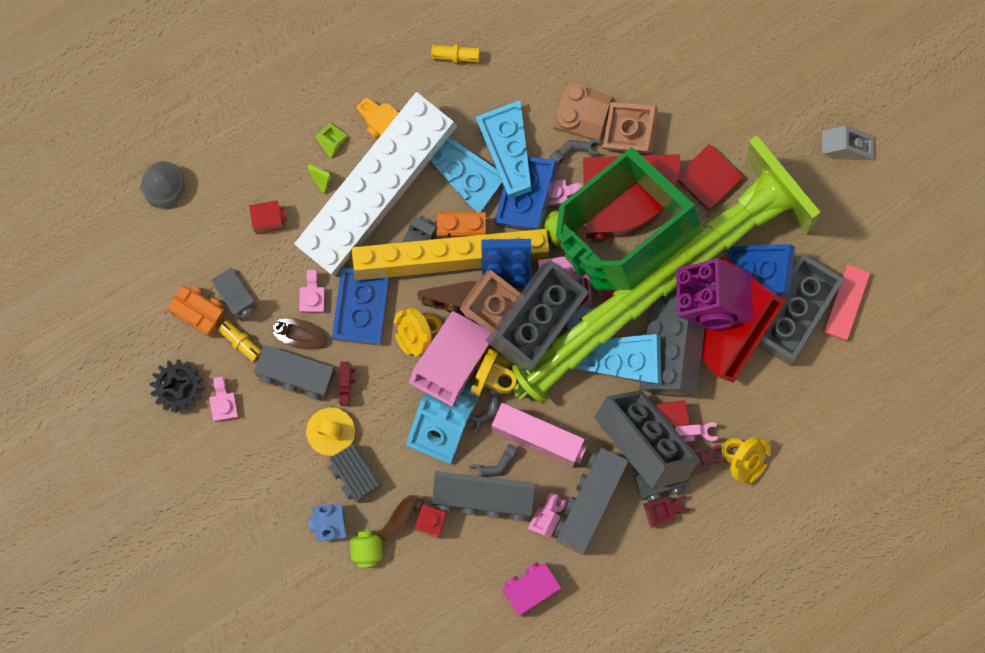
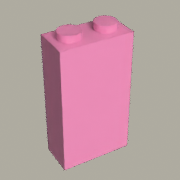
(451, 359)
(538, 435)

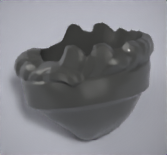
(162, 184)

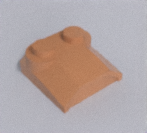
(582, 111)
(631, 127)
(489, 300)

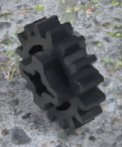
(186, 384)

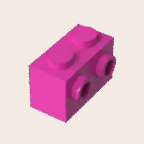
(531, 588)

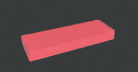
(846, 303)

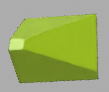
(331, 139)
(320, 177)

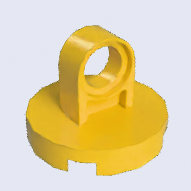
(414, 330)
(489, 375)
(330, 431)
(748, 460)

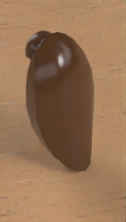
(299, 333)
(400, 515)

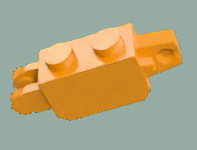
(376, 117)

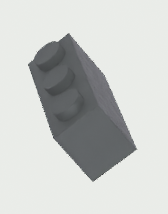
(294, 372)

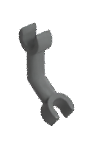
(560, 154)
(490, 413)
(501, 466)

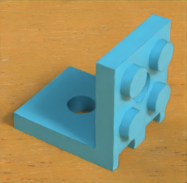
(446, 420)

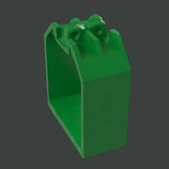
(652, 252)

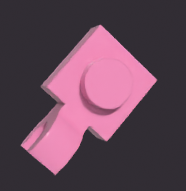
(561, 192)
(312, 297)
(224, 404)
(690, 432)
(546, 518)

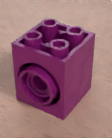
(714, 294)

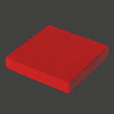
(709, 177)

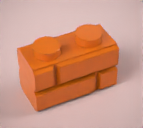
(460, 224)
(196, 310)

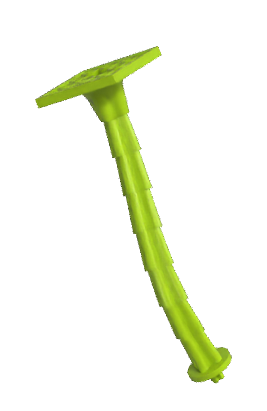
(765, 199)

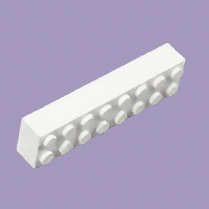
(376, 184)

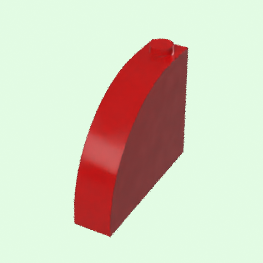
(632, 208)
(731, 347)

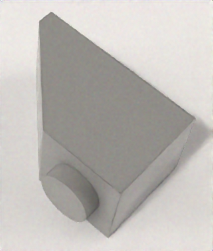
(847, 144)

